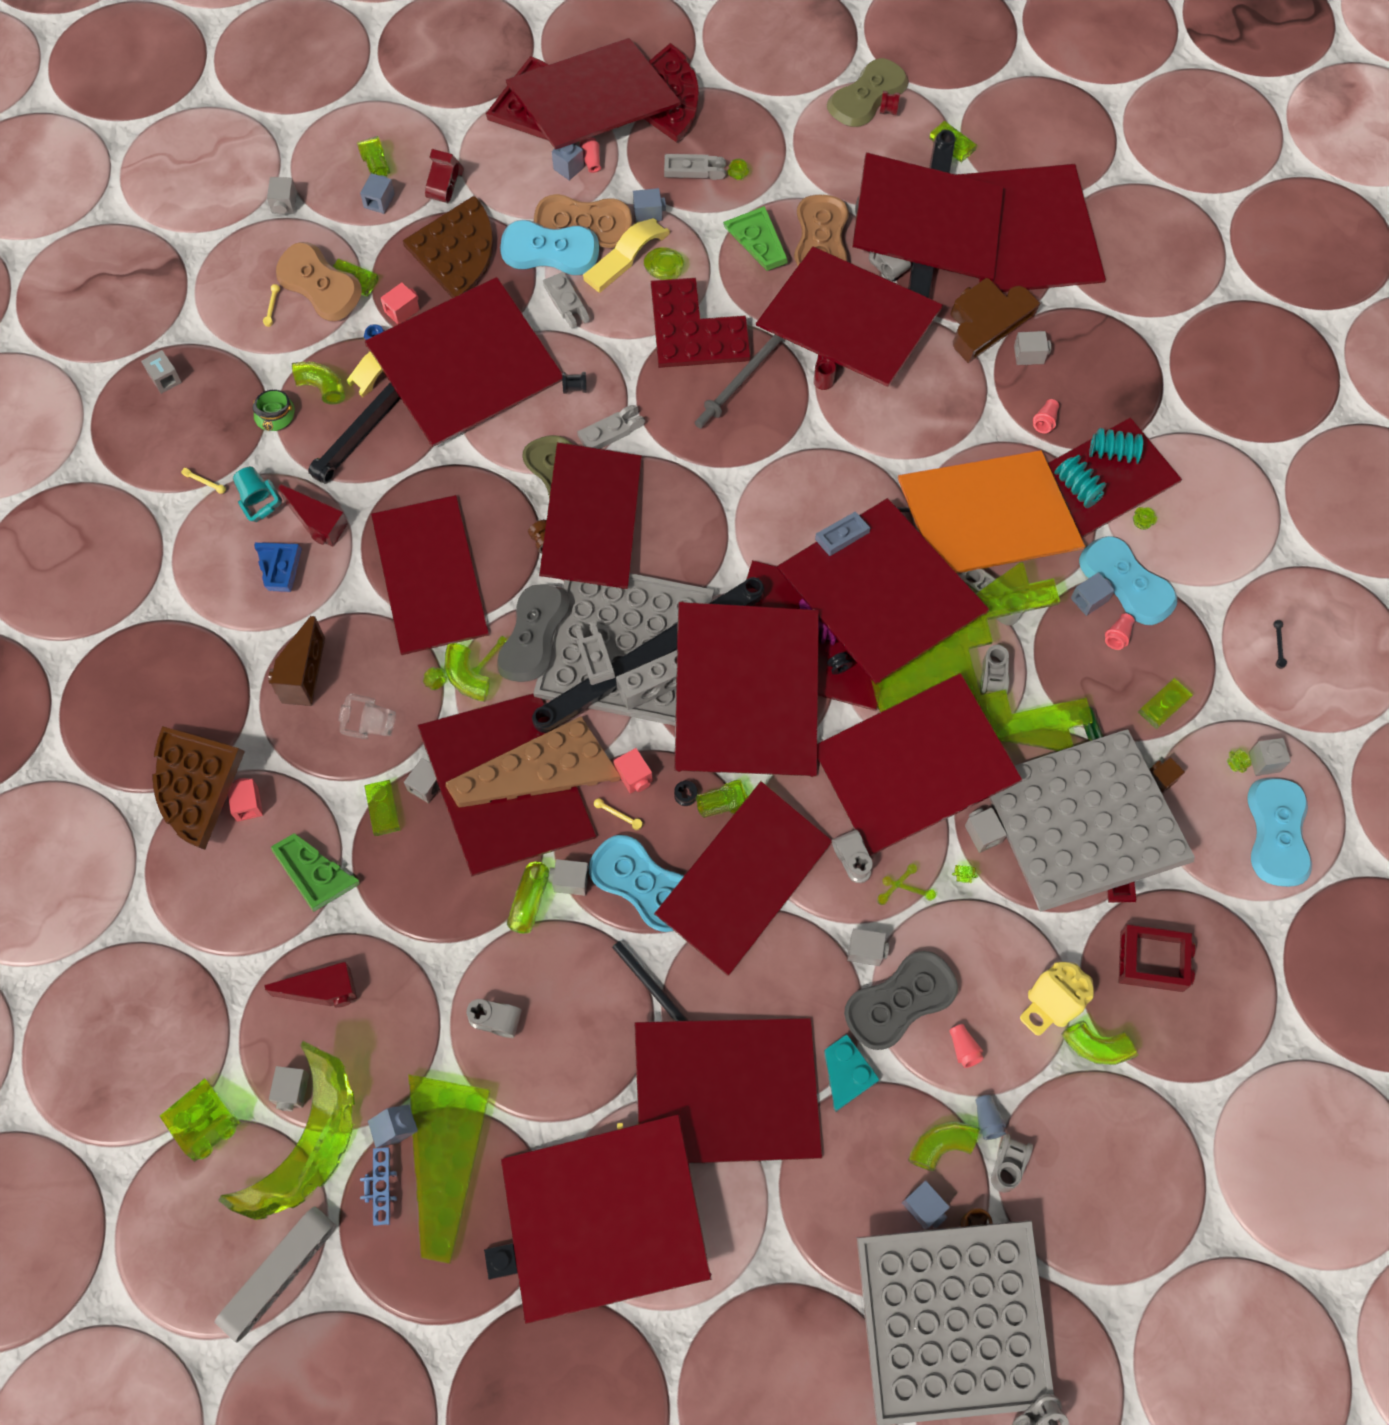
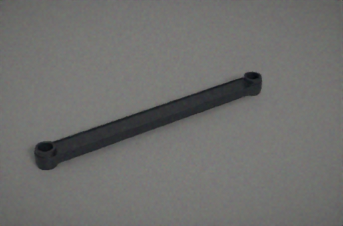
(940, 160)
(324, 468)
(585, 694)

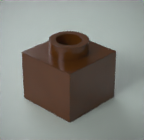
(1166, 774)

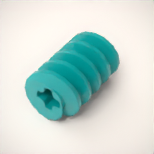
(1117, 445)
(1080, 481)

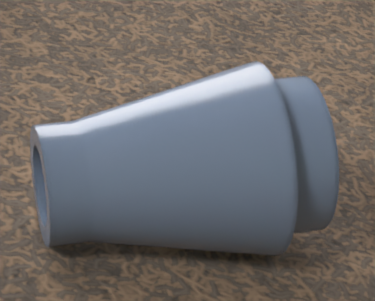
(989, 1118)

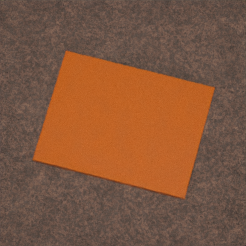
(991, 511)

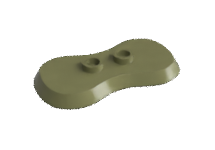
(858, 102)
(540, 457)

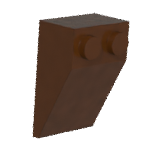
(298, 665)

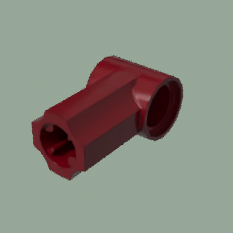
(824, 373)

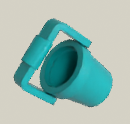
(254, 490)

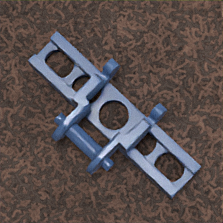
(379, 1176)

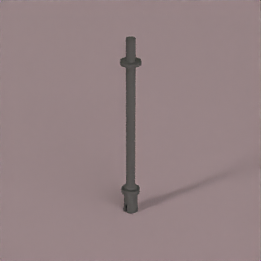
(713, 407)

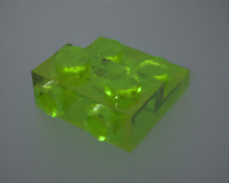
(200, 1120)

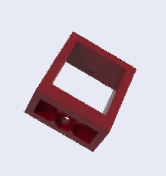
(1128, 959)

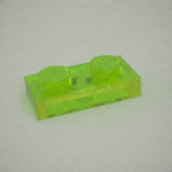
(963, 146)
(366, 278)
(1165, 703)
(382, 808)

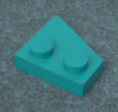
(847, 1072)

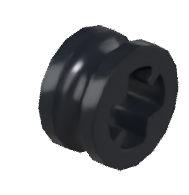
(839, 663)
(678, 795)

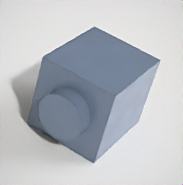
(568, 160)
(377, 193)
(648, 204)
(1092, 593)
(392, 1126)
(926, 1206)

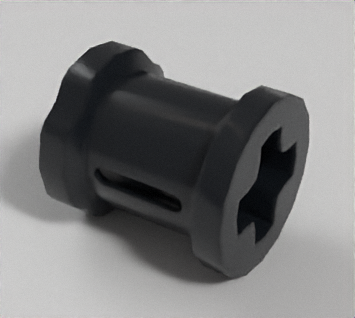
(574, 382)

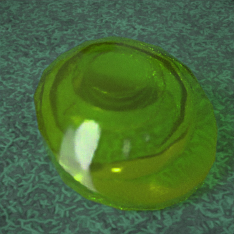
(664, 263)

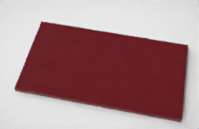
(1125, 483)
(591, 516)
(429, 575)
(743, 878)

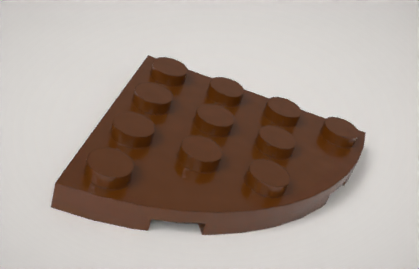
(455, 246)
(193, 782)

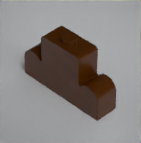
(989, 316)

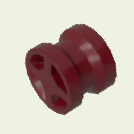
(889, 103)

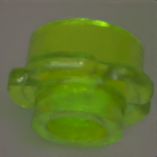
(738, 169)
(1141, 522)
(434, 678)
(1239, 761)
(964, 873)

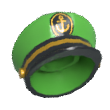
(273, 410)

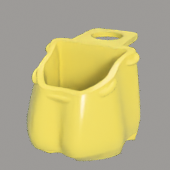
(1058, 996)

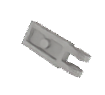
(694, 166)
(565, 299)
(611, 428)
(594, 655)

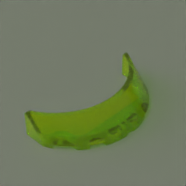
(317, 1150)

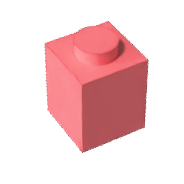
(400, 303)
(633, 771)
(244, 800)

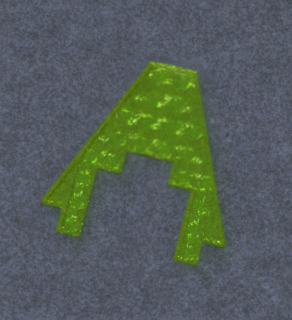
(1005, 596)

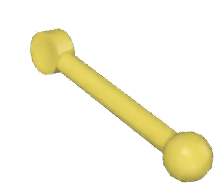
(267, 320)
(219, 488)
(636, 824)

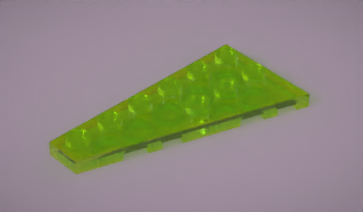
(445, 1151)

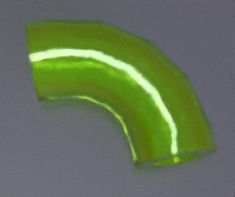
(321, 377)
(462, 676)
(528, 897)
(1097, 1048)
(942, 1139)

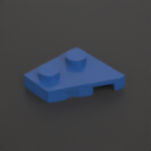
(278, 564)

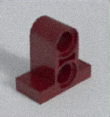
(442, 176)

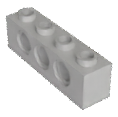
(648, 681)

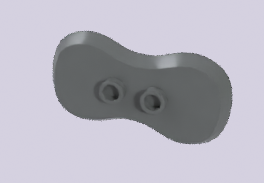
(529, 646)
(885, 1011)

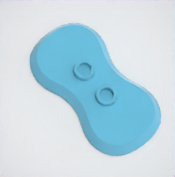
(533, 245)
(1139, 591)
(1279, 847)
(628, 871)

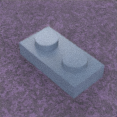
(842, 533)

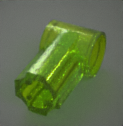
(373, 153)
(722, 800)

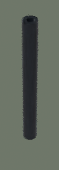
(648, 982)

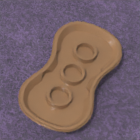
(606, 217)
(822, 224)
(308, 273)

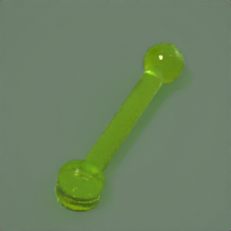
(501, 641)
(929, 894)
(883, 898)

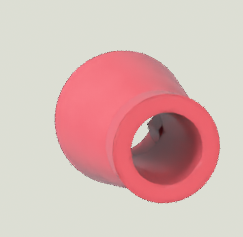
(591, 154)
(1046, 418)
(1119, 633)
(966, 1048)

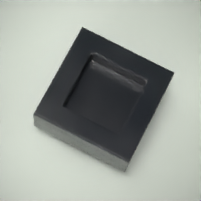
(500, 1261)

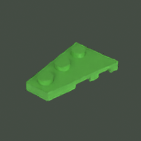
(758, 237)
(312, 873)

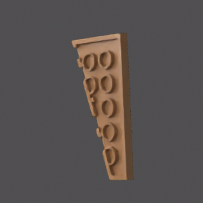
(543, 765)

